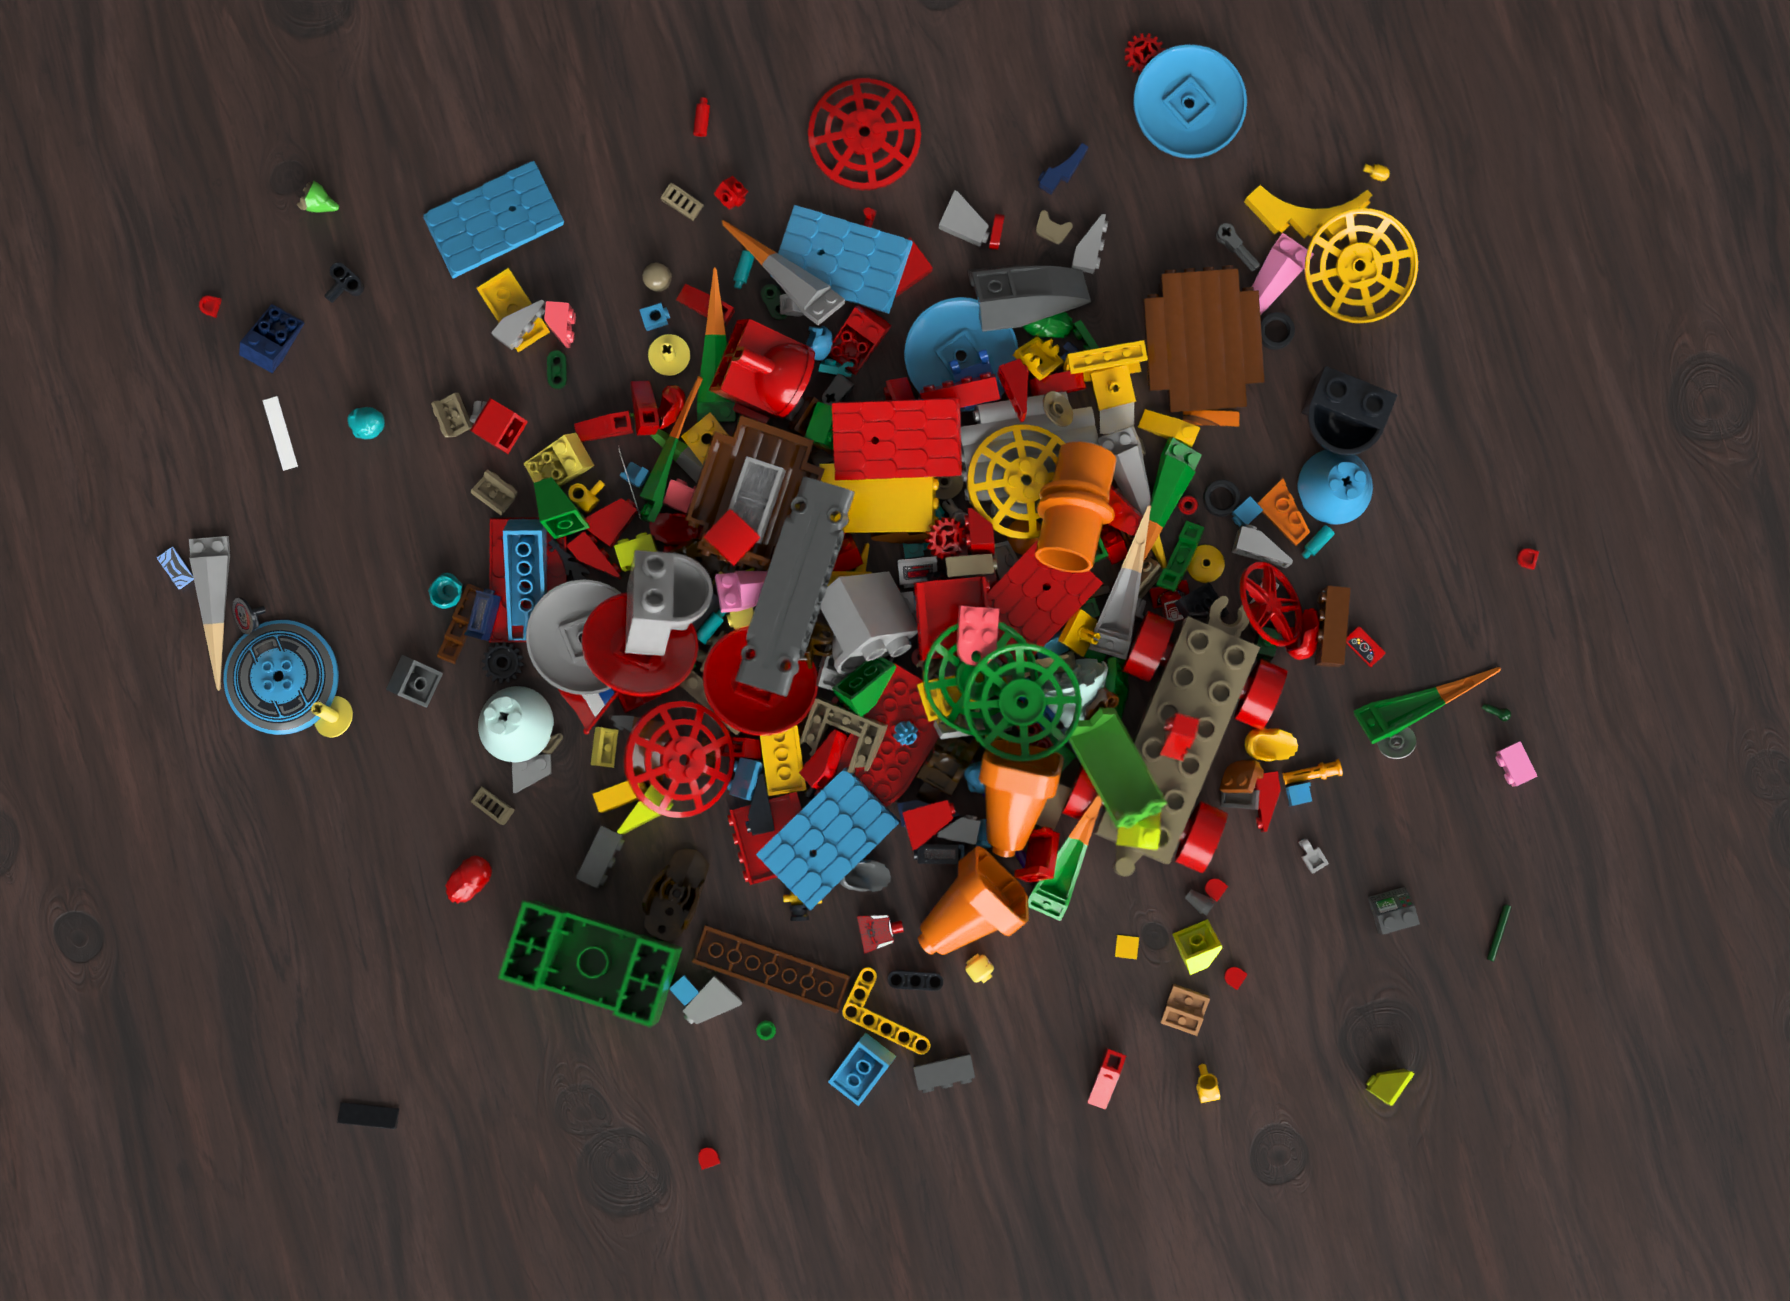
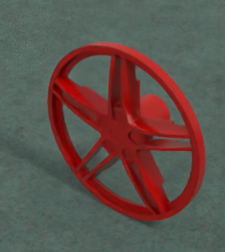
(1268, 605)

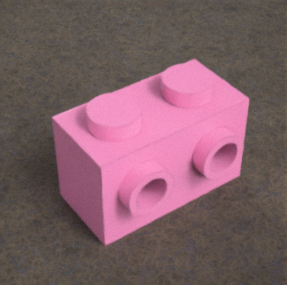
(1515, 764)

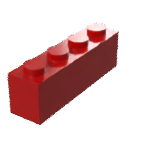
(969, 390)

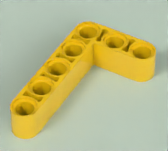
(878, 1019)

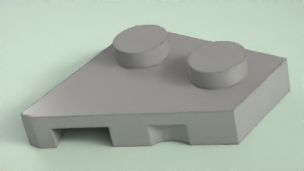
(530, 771)

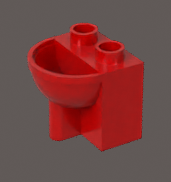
(763, 369)

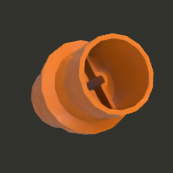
(1075, 507)

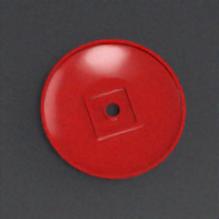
(634, 673)
(749, 707)

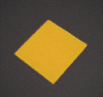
(1127, 947)

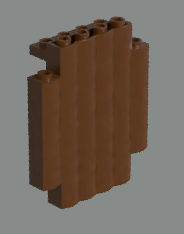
(1203, 339)
(722, 471)

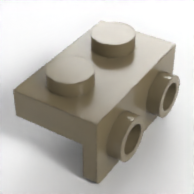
(451, 415)
(494, 492)
(1150, 574)

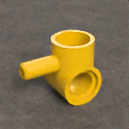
(589, 499)
(1207, 1085)

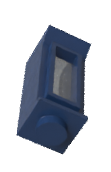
(483, 615)

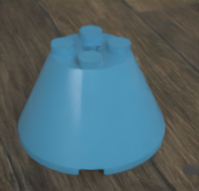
(1335, 487)

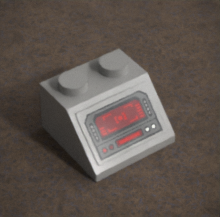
(915, 570)

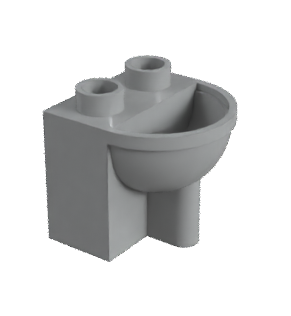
(663, 596)
(867, 619)

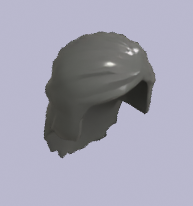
(867, 876)

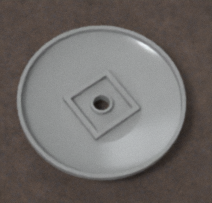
(555, 631)

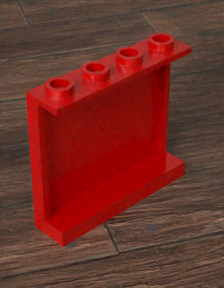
(938, 608)
(783, 811)

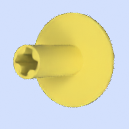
(671, 363)
(333, 719)

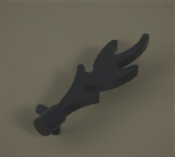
(576, 568)

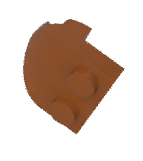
(1241, 776)

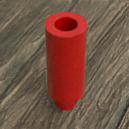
(701, 118)

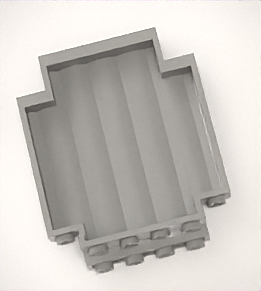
(1001, 414)

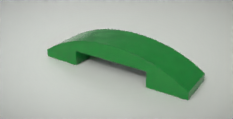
(1181, 556)

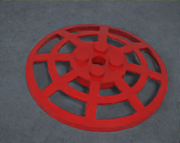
(864, 144)
(670, 757)

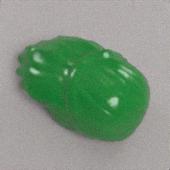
(1053, 326)

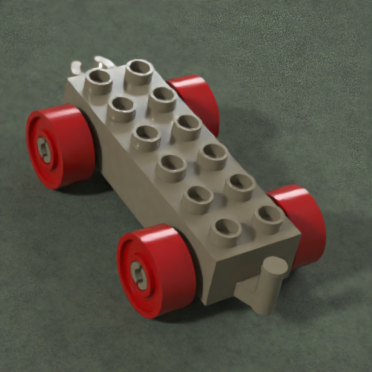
(1202, 680)

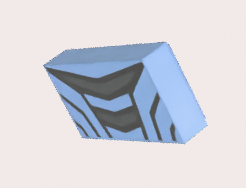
(175, 567)

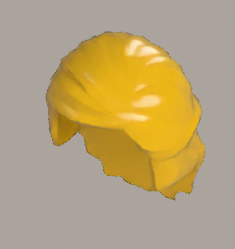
(1270, 744)

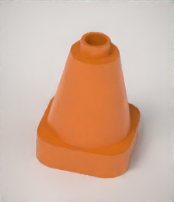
(1016, 794)
(976, 904)

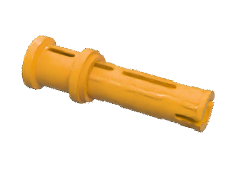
(1322, 771)

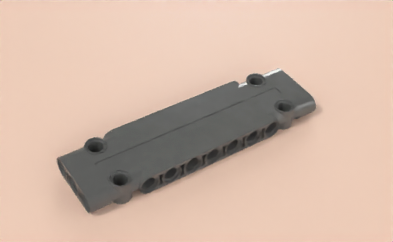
(795, 586)

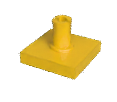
(1112, 387)
(1079, 633)

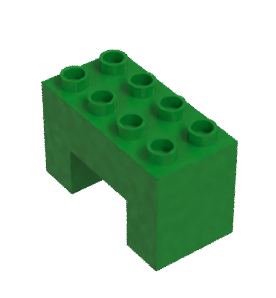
(590, 961)

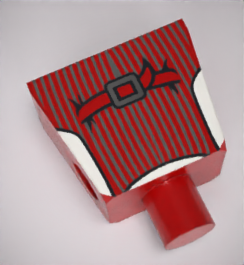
(877, 931)

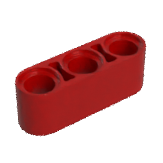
(1058, 382)

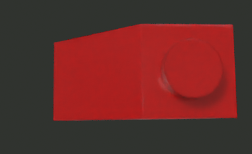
(743, 748)

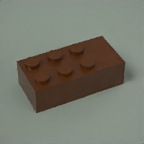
(1333, 626)

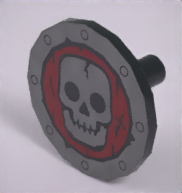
(245, 617)

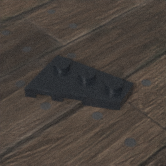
(1198, 602)

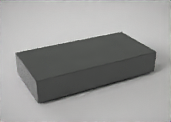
(1240, 800)

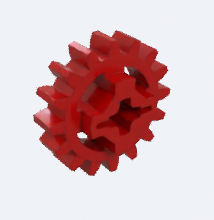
(1137, 52)
(947, 537)

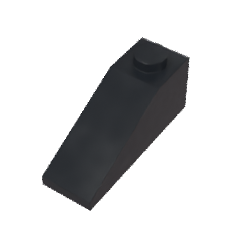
(760, 811)

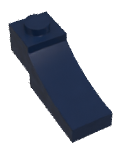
(1051, 178)

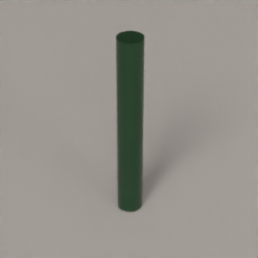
(1499, 932)

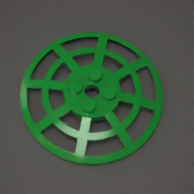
(963, 673)
(1036, 702)

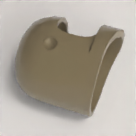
(656, 277)

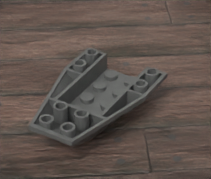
(1025, 294)

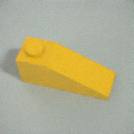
(1169, 427)

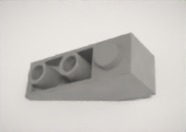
(1087, 250)
(514, 326)

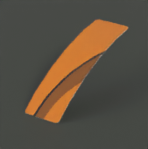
(1212, 417)

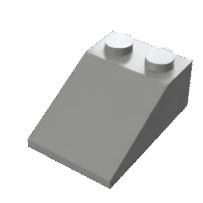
(1256, 545)

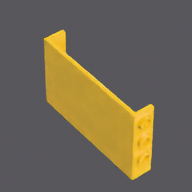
(888, 503)

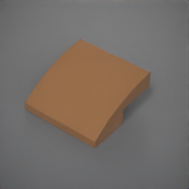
(1185, 1009)

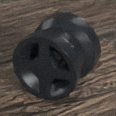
(799, 913)

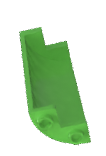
(1116, 768)

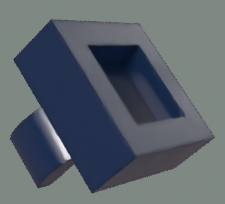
(1071, 348)

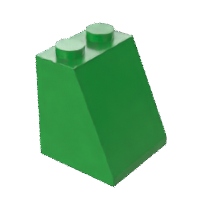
(556, 510)

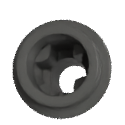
(1200, 902)

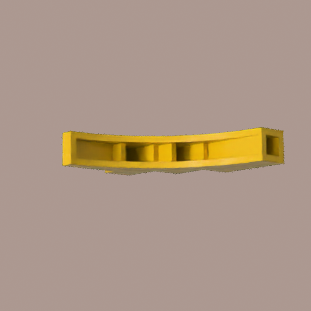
(1305, 221)

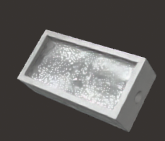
(757, 494)

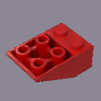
(858, 338)

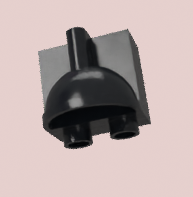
(1346, 412)

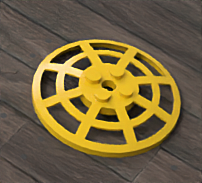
(1372, 268)
(1012, 478)

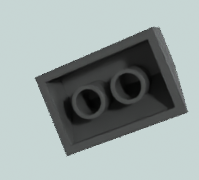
(962, 830)

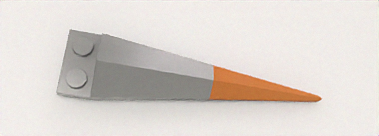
(808, 292)

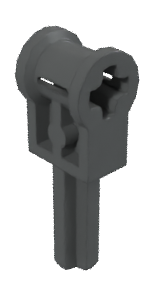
(1236, 246)

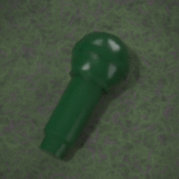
(1503, 714)

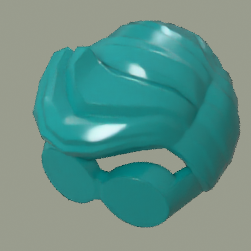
(366, 422)
(445, 591)

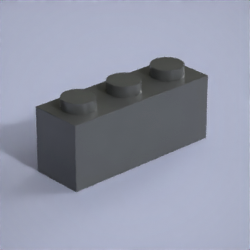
(600, 857)
(944, 1073)

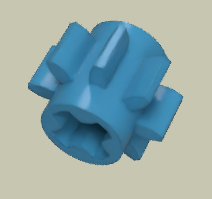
(905, 733)

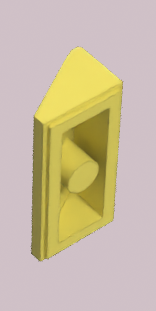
(604, 747)

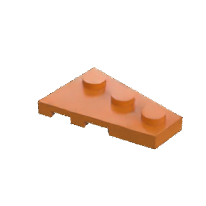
(1283, 513)

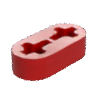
(996, 231)

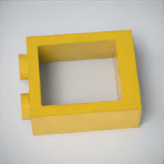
(616, 796)

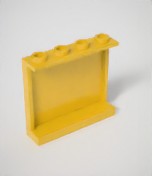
(1106, 358)

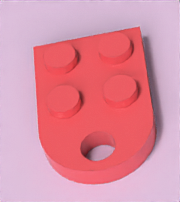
(976, 632)

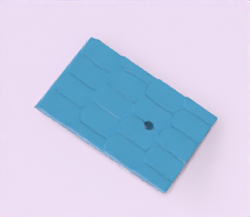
(493, 219)
(849, 257)
(842, 828)

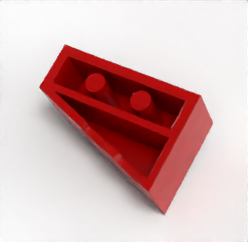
(1126, 516)
(1179, 735)

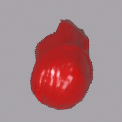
(671, 405)
(673, 529)
(1307, 642)
(468, 879)

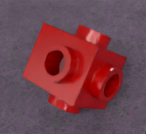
(731, 192)

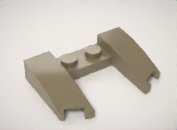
(828, 713)

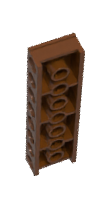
(771, 969)

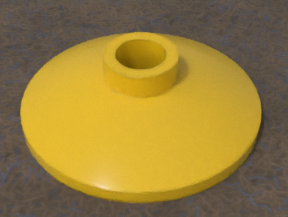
(1206, 573)

